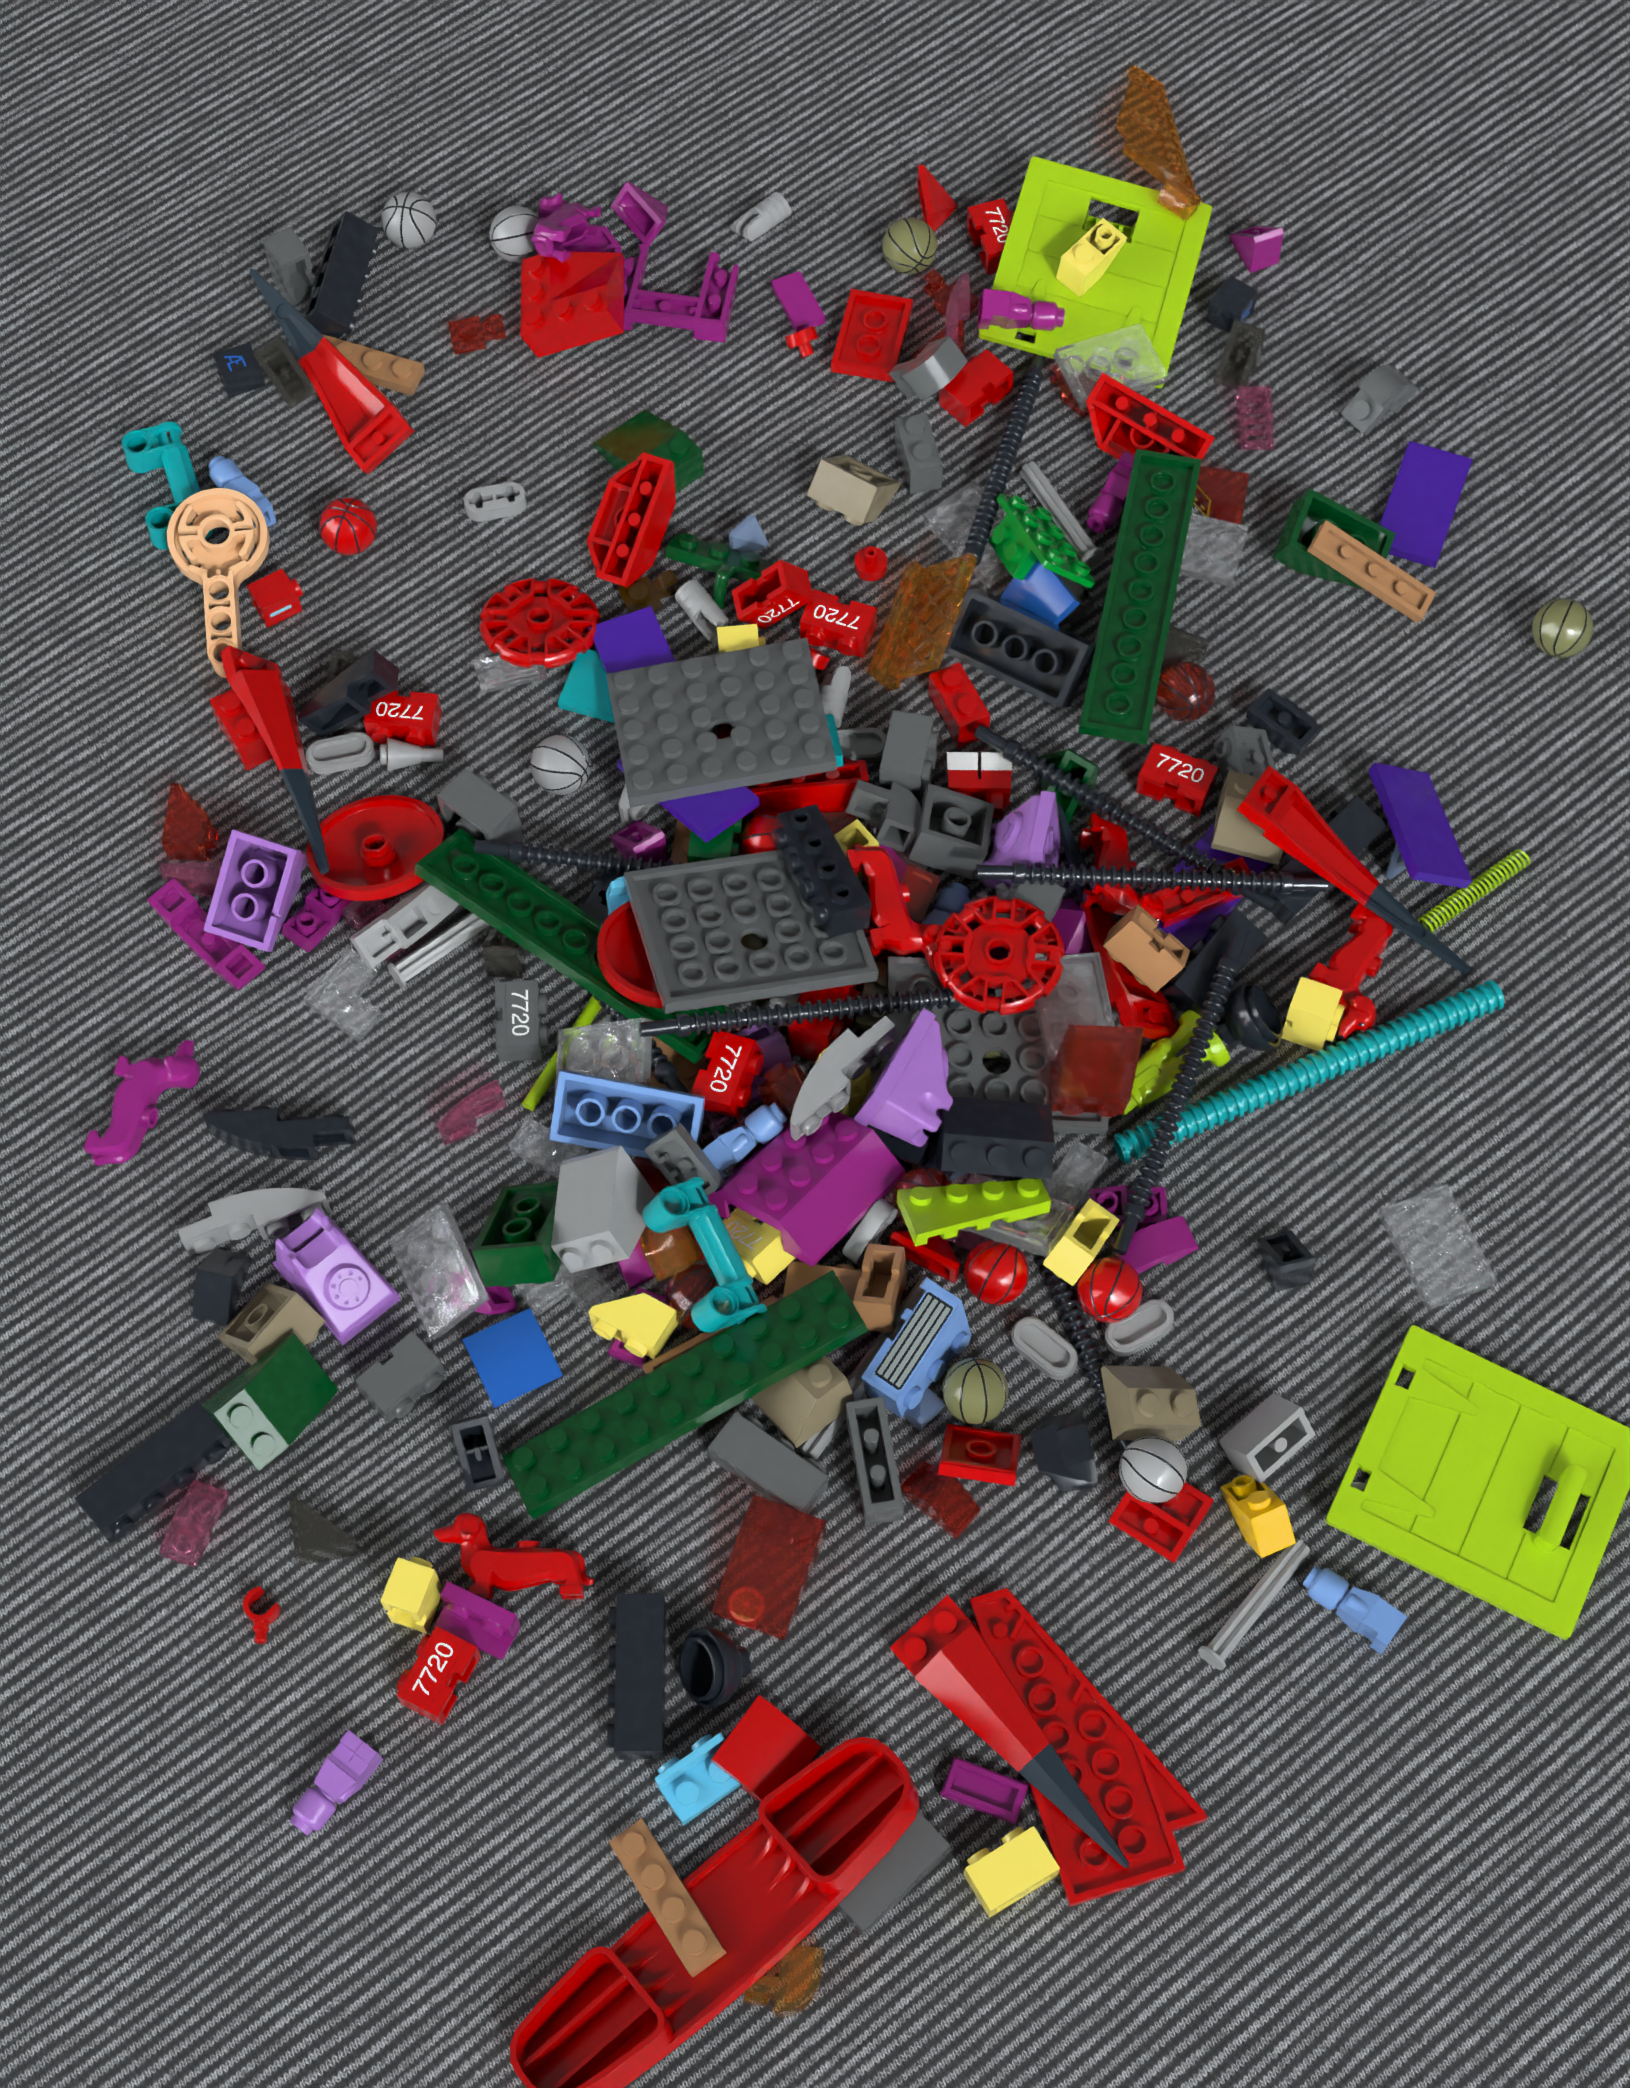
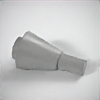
(400, 754)

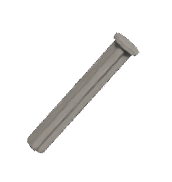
(1061, 514)
(436, 948)
(1254, 1605)

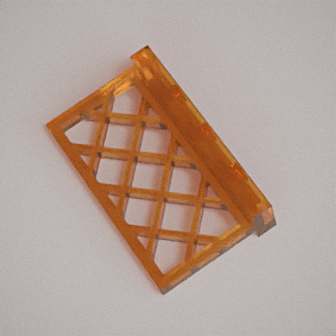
(911, 608)

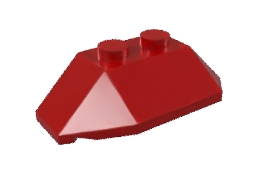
(1132, 422)
(632, 519)
(827, 789)

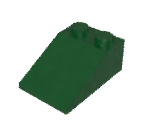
(655, 437)
(1303, 523)
(518, 1237)
(272, 1401)

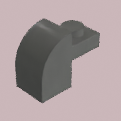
(930, 370)
(1379, 392)
(893, 809)

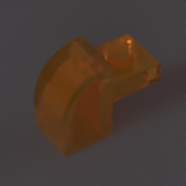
(669, 1251)
(796, 1985)

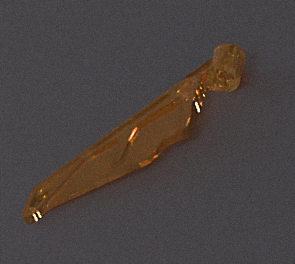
(1155, 143)

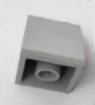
(599, 1209)

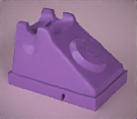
(1026, 836)
(254, 890)
(910, 1085)
(333, 1276)

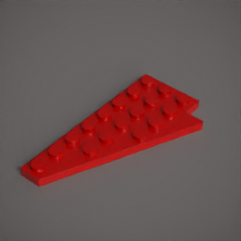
(1105, 1757)

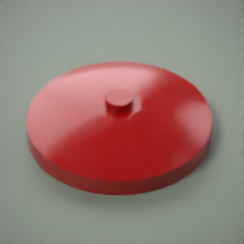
(376, 847)
(624, 958)

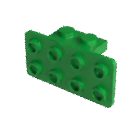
(1031, 535)

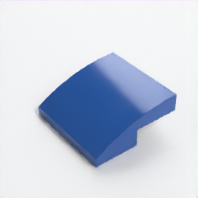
(1041, 594)
(512, 1357)

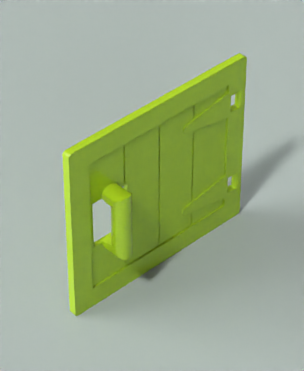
(1141, 285)
(1460, 1470)

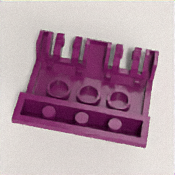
(813, 1184)

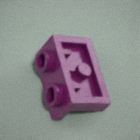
(477, 1621)

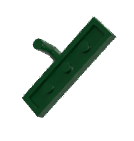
(718, 559)

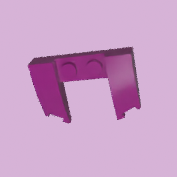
(706, 315)

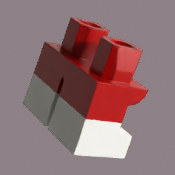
(994, 779)

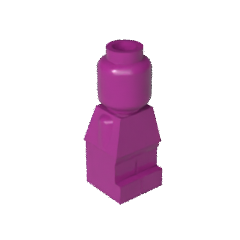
(1016, 311)
(1111, 502)

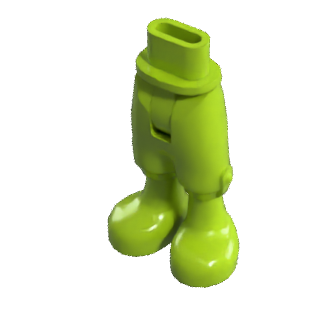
(1159, 1065)

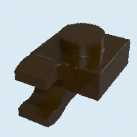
(645, 594)

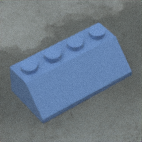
(616, 1112)

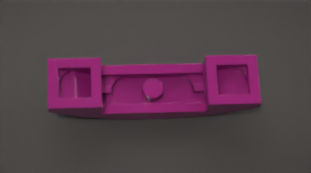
(187, 919)

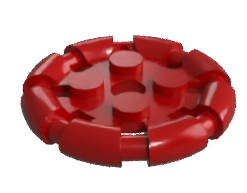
(539, 643)
(1002, 974)

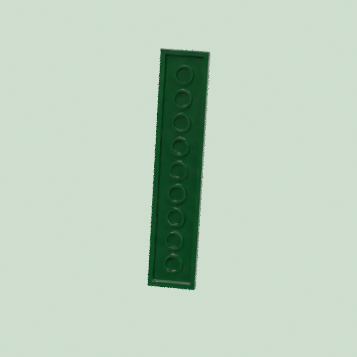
(1140, 597)
(542, 925)
(683, 1394)

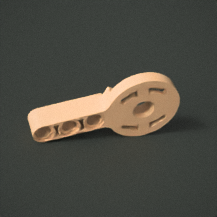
(222, 564)

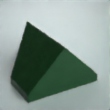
(1079, 768)

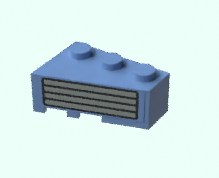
(920, 1350)

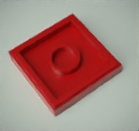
(980, 1454)

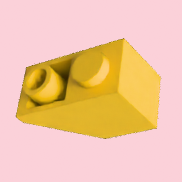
(1259, 1515)

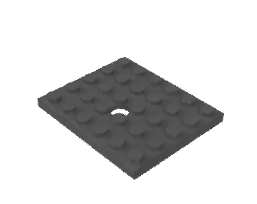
(761, 691)
(696, 923)
(972, 1034)

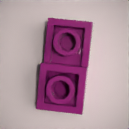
(315, 919)
(1115, 1198)
(1160, 1243)

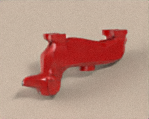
(1112, 849)
(889, 916)
(1351, 966)
(513, 1567)

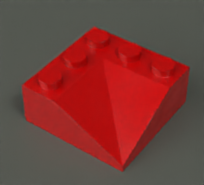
(571, 300)

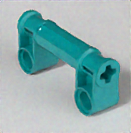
(151, 450)
(735, 1296)

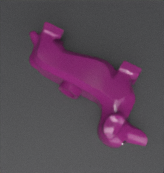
(562, 226)
(136, 1102)

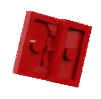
(1164, 1525)
(764, 1750)

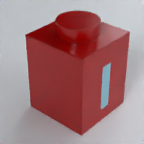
(275, 597)

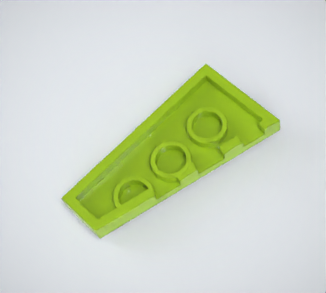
(958, 1206)

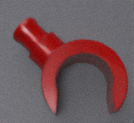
(260, 1622)

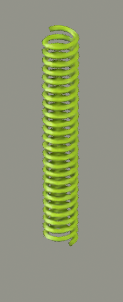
(1475, 882)

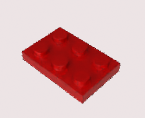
(871, 335)

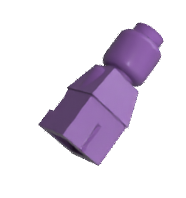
(337, 1780)

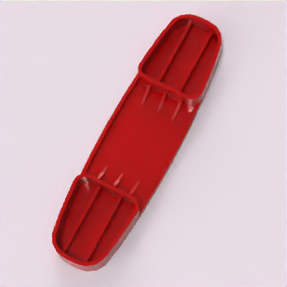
(759, 1895)

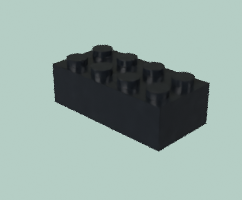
(1020, 648)

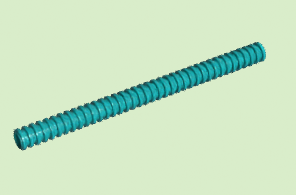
(1318, 1067)

